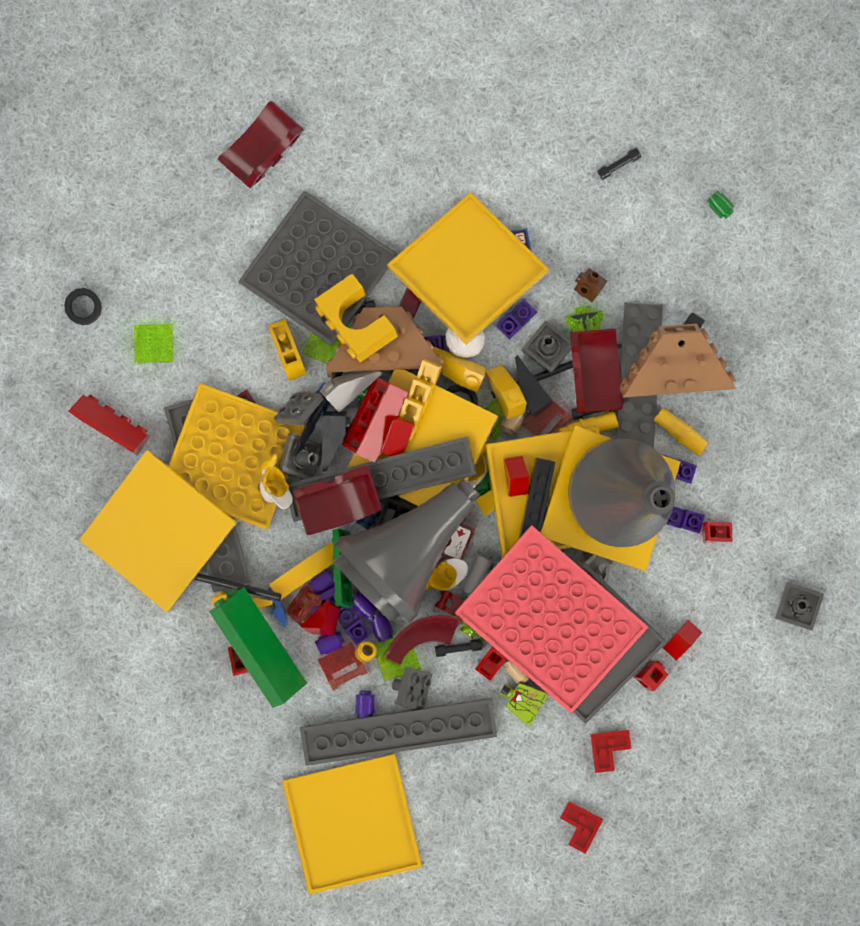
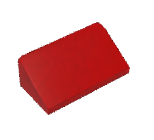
(398, 436)

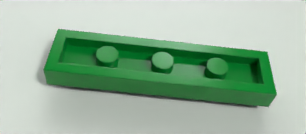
(343, 585)

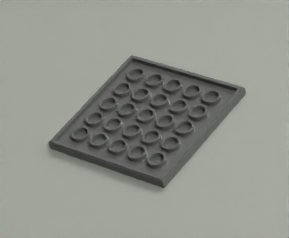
(308, 257)

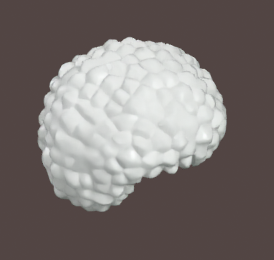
(459, 349)

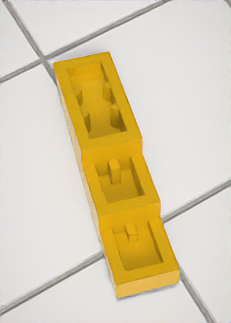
(420, 393)
(304, 571)

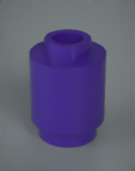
(322, 582)
(363, 606)
(381, 627)
(329, 643)
(364, 704)

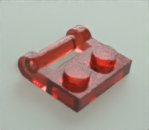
(539, 423)
(298, 609)
(339, 660)

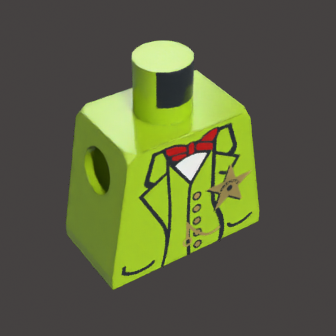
(524, 701)

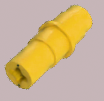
(604, 422)
(681, 432)

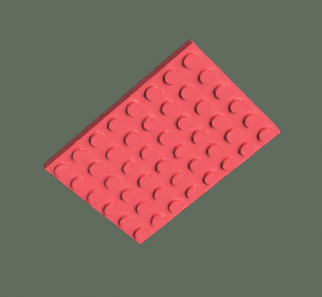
(551, 619)

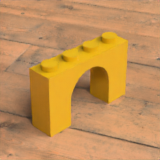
(360, 342)

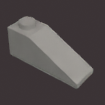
(347, 387)

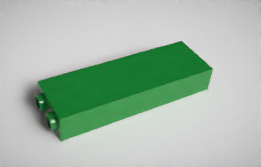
(257, 646)

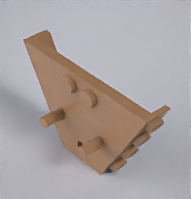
(399, 354)
(674, 368)

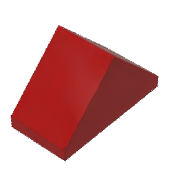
(516, 476)
(717, 532)
(323, 620)
(682, 640)
(491, 663)
(236, 664)

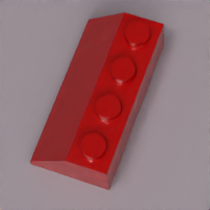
(374, 419)
(109, 424)

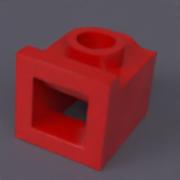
(658, 677)

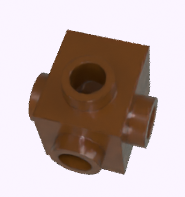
(589, 284)

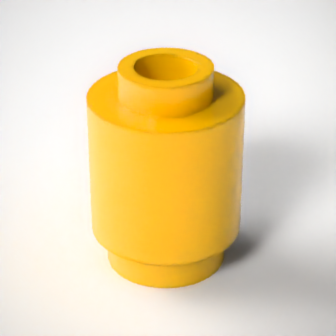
(371, 649)

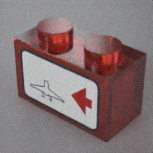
(460, 542)

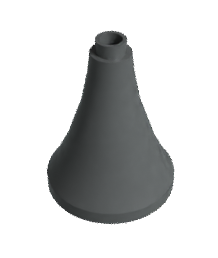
(621, 492)
(399, 556)

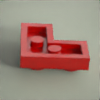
(604, 744)
(586, 824)

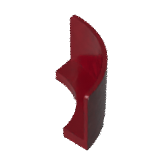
(261, 145)
(596, 370)
(338, 502)
(424, 630)

